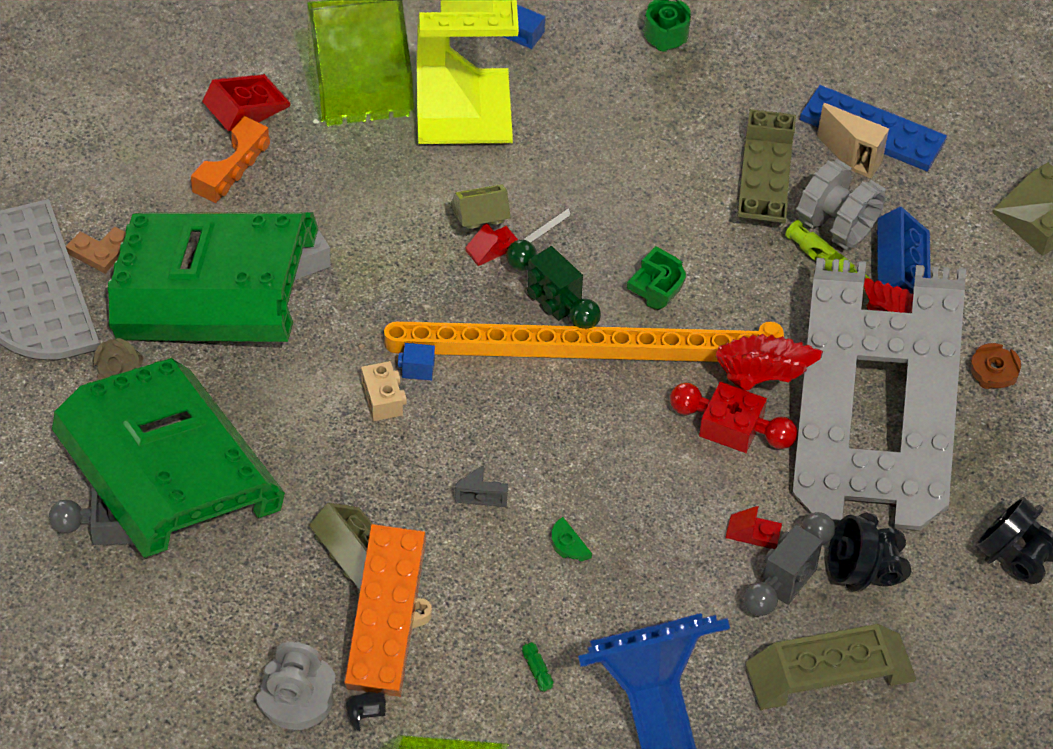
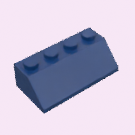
(901, 247)

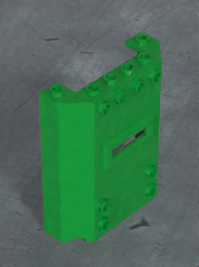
(234, 284)
(169, 473)

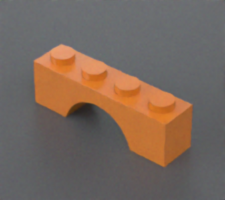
(215, 178)

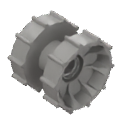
(853, 211)

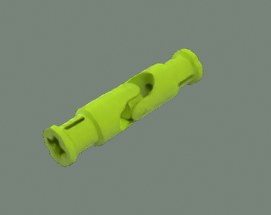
(816, 247)

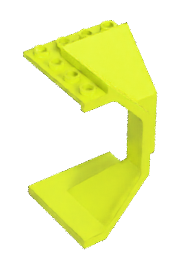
(453, 96)

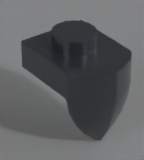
(365, 706)

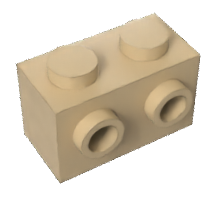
(382, 390)

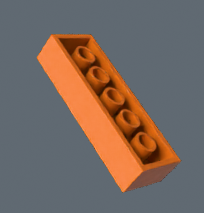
(385, 610)

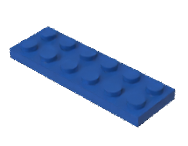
(905, 138)

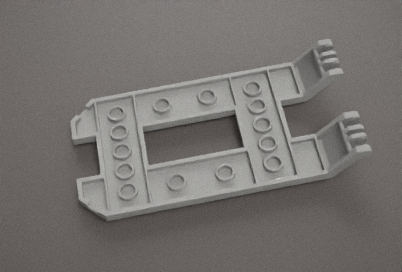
(931, 345)

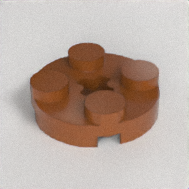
(995, 377)

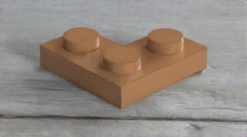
(94, 253)

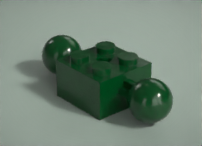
(554, 283)

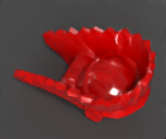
(887, 298)
(765, 359)

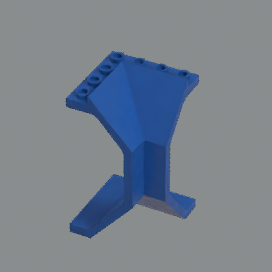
(649, 670)

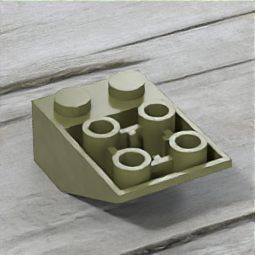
(481, 206)

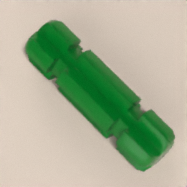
(537, 666)

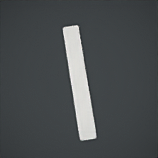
(548, 226)

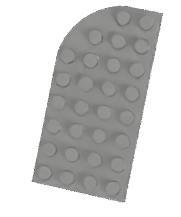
(39, 291)

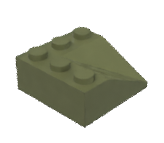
(1030, 209)

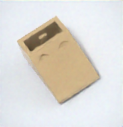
(853, 139)

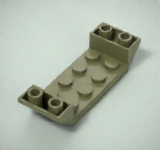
(766, 166)
(828, 661)

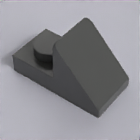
(475, 491)

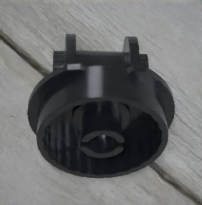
(1007, 529)
(865, 554)

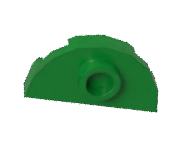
(568, 543)

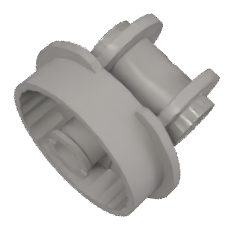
(296, 687)

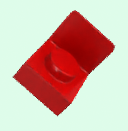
(489, 244)
(747, 528)

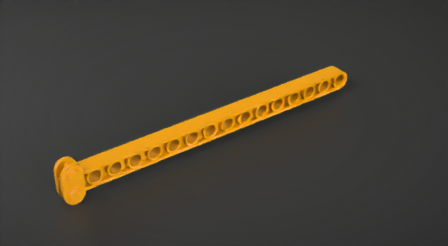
(567, 340)

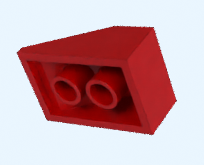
(244, 96)

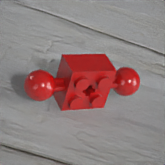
(733, 416)

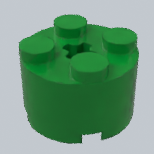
(667, 24)

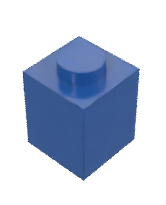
(417, 361)

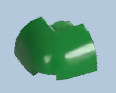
(658, 278)

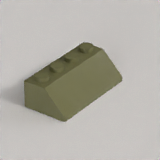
(346, 536)

